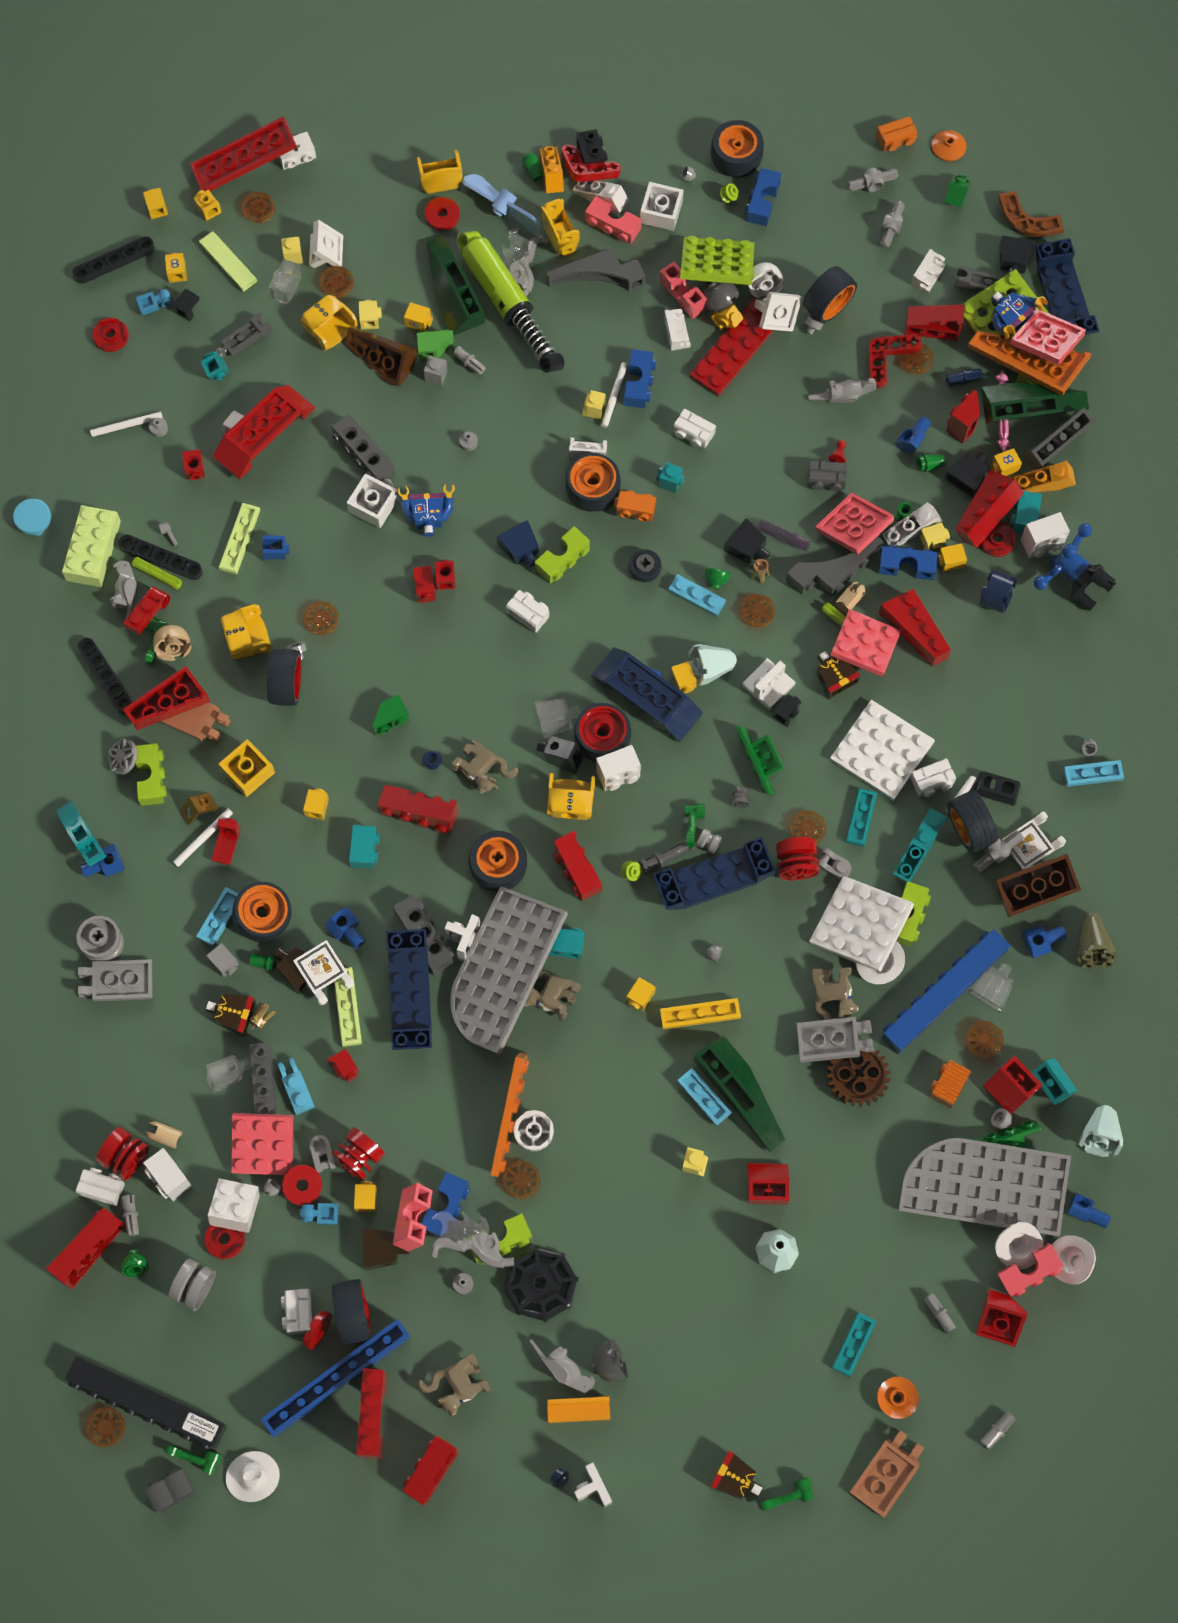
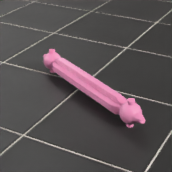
(1003, 427)

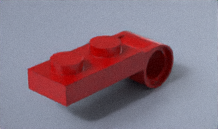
(146, 610)

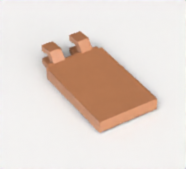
(198, 722)
(887, 1475)

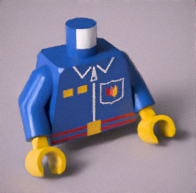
(1014, 311)
(427, 510)

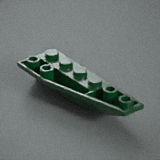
(452, 289)
(1024, 400)
(740, 1088)

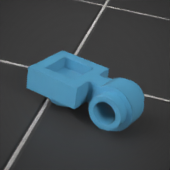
(149, 303)
(326, 1214)

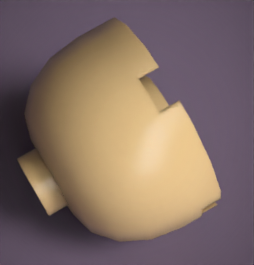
(171, 642)

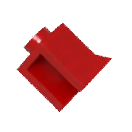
(344, 1065)

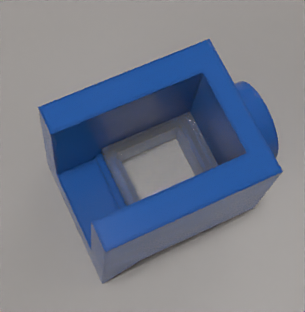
(274, 547)

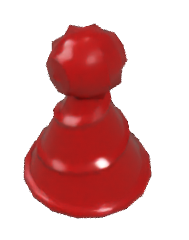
(838, 454)

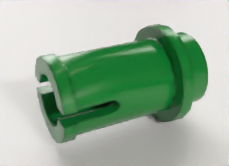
(262, 962)

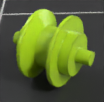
(729, 193)
(631, 870)

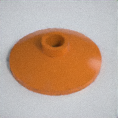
(948, 151)
(903, 1388)

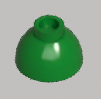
(716, 577)
(134, 1264)

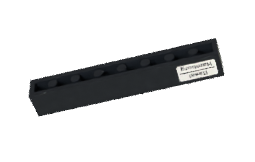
(145, 1402)

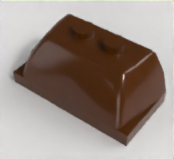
(1037, 885)

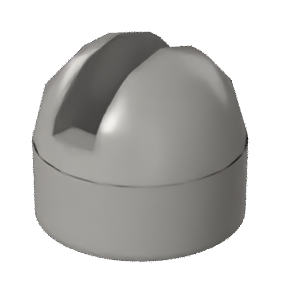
(688, 173)
(1087, 749)
(714, 952)
(272, 1187)

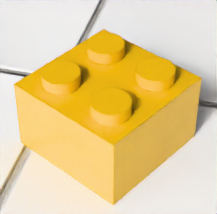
(246, 768)

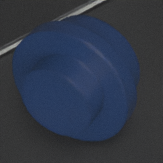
(432, 760)
(559, 1478)

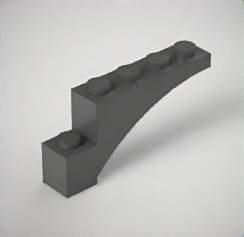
(599, 267)
(833, 573)

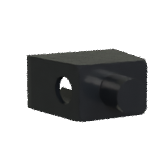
(1015, 253)
(968, 473)
(747, 543)
(561, 753)

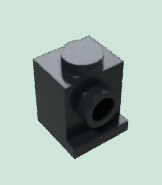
(787, 709)

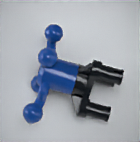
(1077, 569)

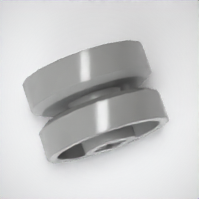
(100, 939)
(192, 1284)

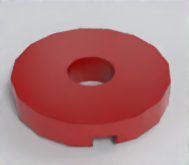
(438, 205)
(114, 343)
(1002, 548)
(313, 1189)
(225, 1251)
(319, 1327)

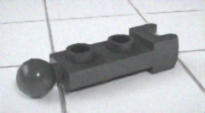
(975, 280)
(244, 336)

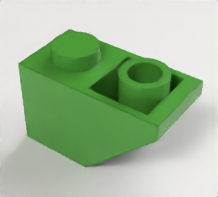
(434, 343)

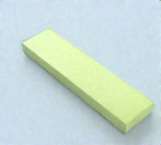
(228, 261)
(239, 538)
(348, 1012)

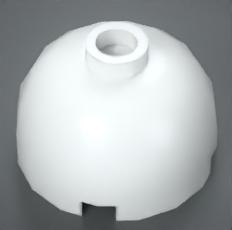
(765, 279)
(533, 1130)

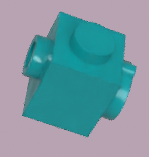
(214, 366)
(670, 477)

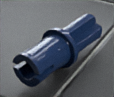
(964, 376)

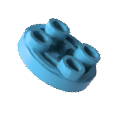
(32, 516)

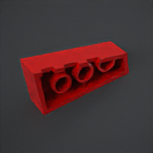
(988, 507)
(916, 625)
(169, 698)
(418, 808)
(86, 1248)

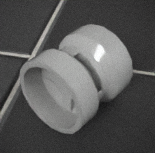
(709, 841)

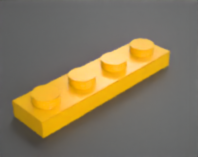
(700, 1013)

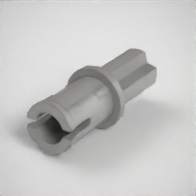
(469, 360)
(130, 1215)
(939, 1313)
(998, 1430)

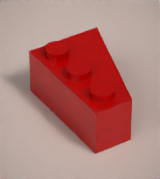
(935, 321)
(576, 866)
(430, 1470)

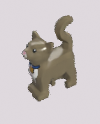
(481, 763)
(833, 991)
(551, 994)
(459, 1381)

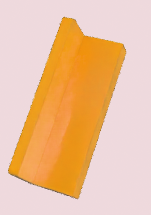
(578, 1409)

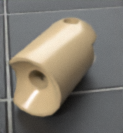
(850, 597)
(164, 1134)

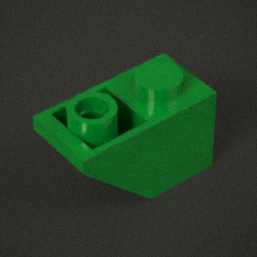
(957, 190)
(390, 714)

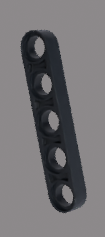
(119, 253)
(154, 550)
(102, 668)

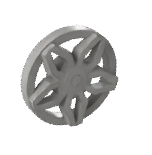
(122, 756)

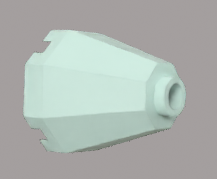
(710, 662)
(1102, 1133)
(773, 1258)

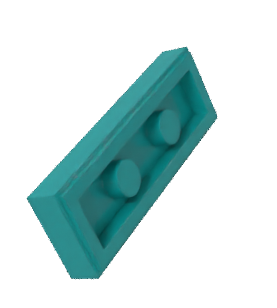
(861, 817)
(853, 1344)

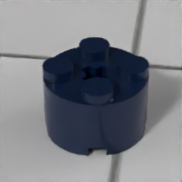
(998, 591)

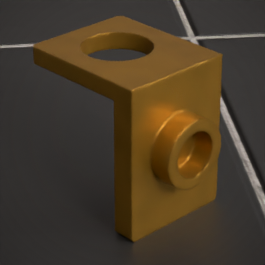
(198, 805)

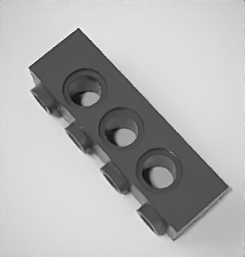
(349, 427)
(1059, 438)
(411, 906)
(263, 1078)

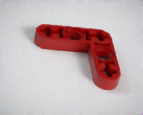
(584, 172)
(882, 352)

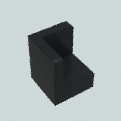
(185, 303)

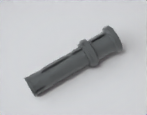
(659, 859)

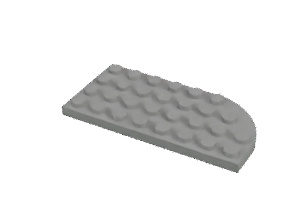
(503, 967)
(987, 1184)

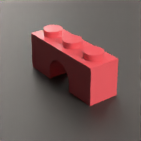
(624, 228)
(689, 299)
(413, 1202)
(1046, 1264)

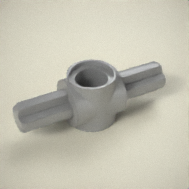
(872, 179)
(892, 224)
(998, 851)

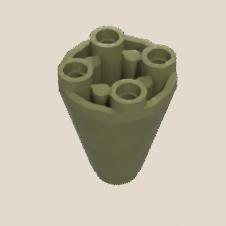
(1095, 944)

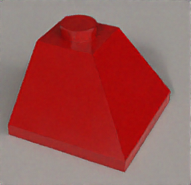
(1001, 1318)

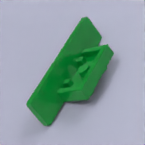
(763, 756)
(1013, 1135)

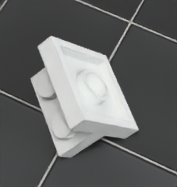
(325, 245)
(779, 311)
(769, 683)
(463, 936)
(585, 1489)

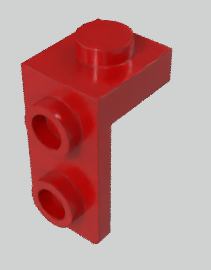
(424, 584)
(226, 841)

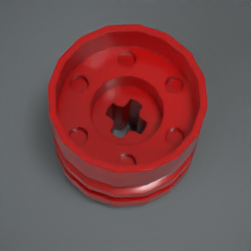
(797, 858)
(122, 1153)
(357, 1153)

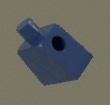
(519, 544)

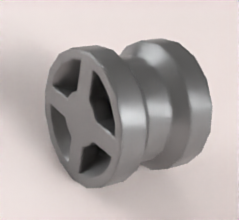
(740, 797)

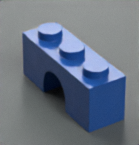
(767, 184)
(637, 392)
(922, 561)
(454, 1190)

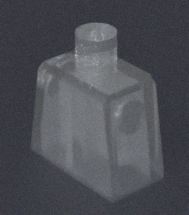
(555, 716)
(993, 987)
(218, 1073)

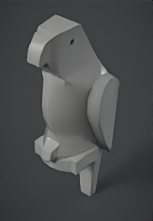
(845, 391)
(124, 588)
(565, 1369)

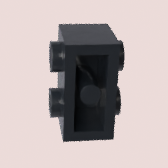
(590, 147)

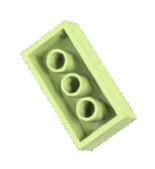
(91, 546)

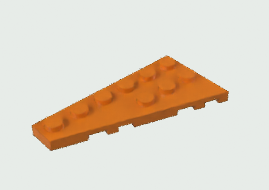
(1033, 367)
(512, 1106)

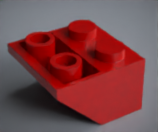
(964, 417)
(1012, 1085)
(767, 1184)

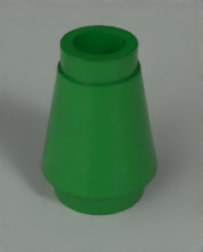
(532, 166)
(928, 462)

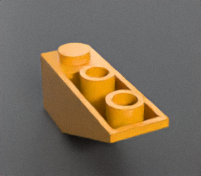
(552, 169)
(1047, 478)

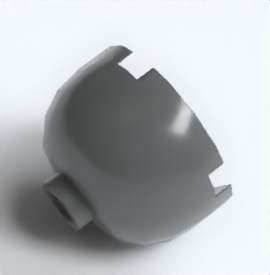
(719, 295)
(609, 1362)

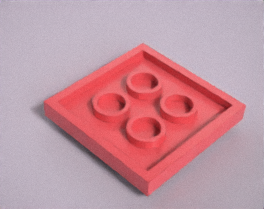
(1048, 337)
(854, 523)
(865, 643)
(262, 1143)

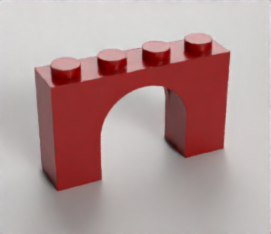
(369, 1432)

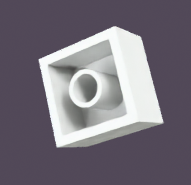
(661, 206)
(372, 501)
(1045, 535)
(618, 768)
(165, 1171)
(233, 1205)

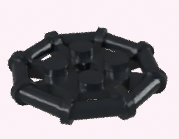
(537, 1295)

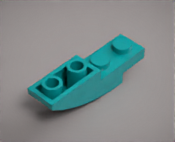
(80, 833)
(920, 845)

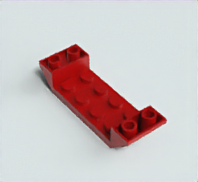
(260, 428)

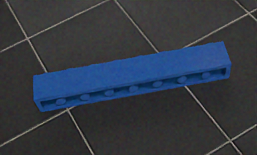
(945, 991)
(335, 1378)

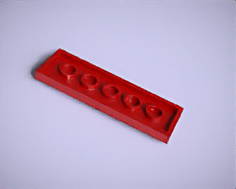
(244, 155)
(731, 352)

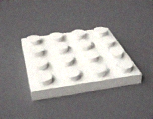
(882, 750)
(861, 923)

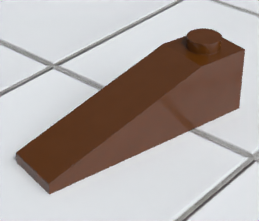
(386, 356)

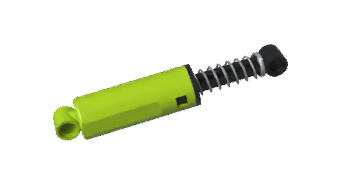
(506, 295)

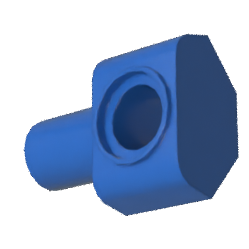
(912, 438)
(108, 869)
(347, 931)
(1046, 938)
(1083, 1210)

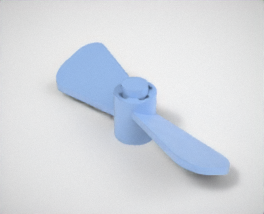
(502, 202)

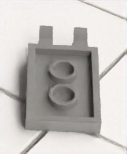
(117, 980)
(833, 1039)

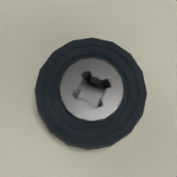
(645, 572)

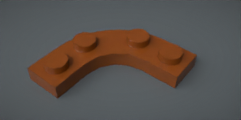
(1027, 224)

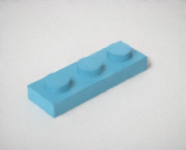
(697, 595)
(1093, 773)
(218, 918)
(704, 1097)

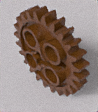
(872, 1086)

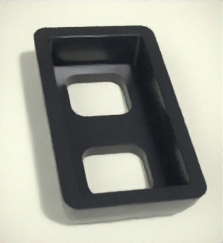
(996, 793)

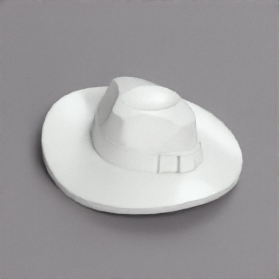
(890, 970)
(1017, 1244)
(1077, 1257)
(252, 1476)

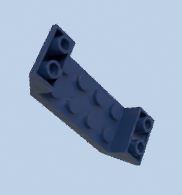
(1062, 285)
(648, 692)
(715, 876)
(409, 989)

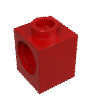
(191, 458)
(448, 581)

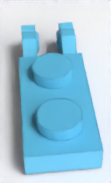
(296, 1088)

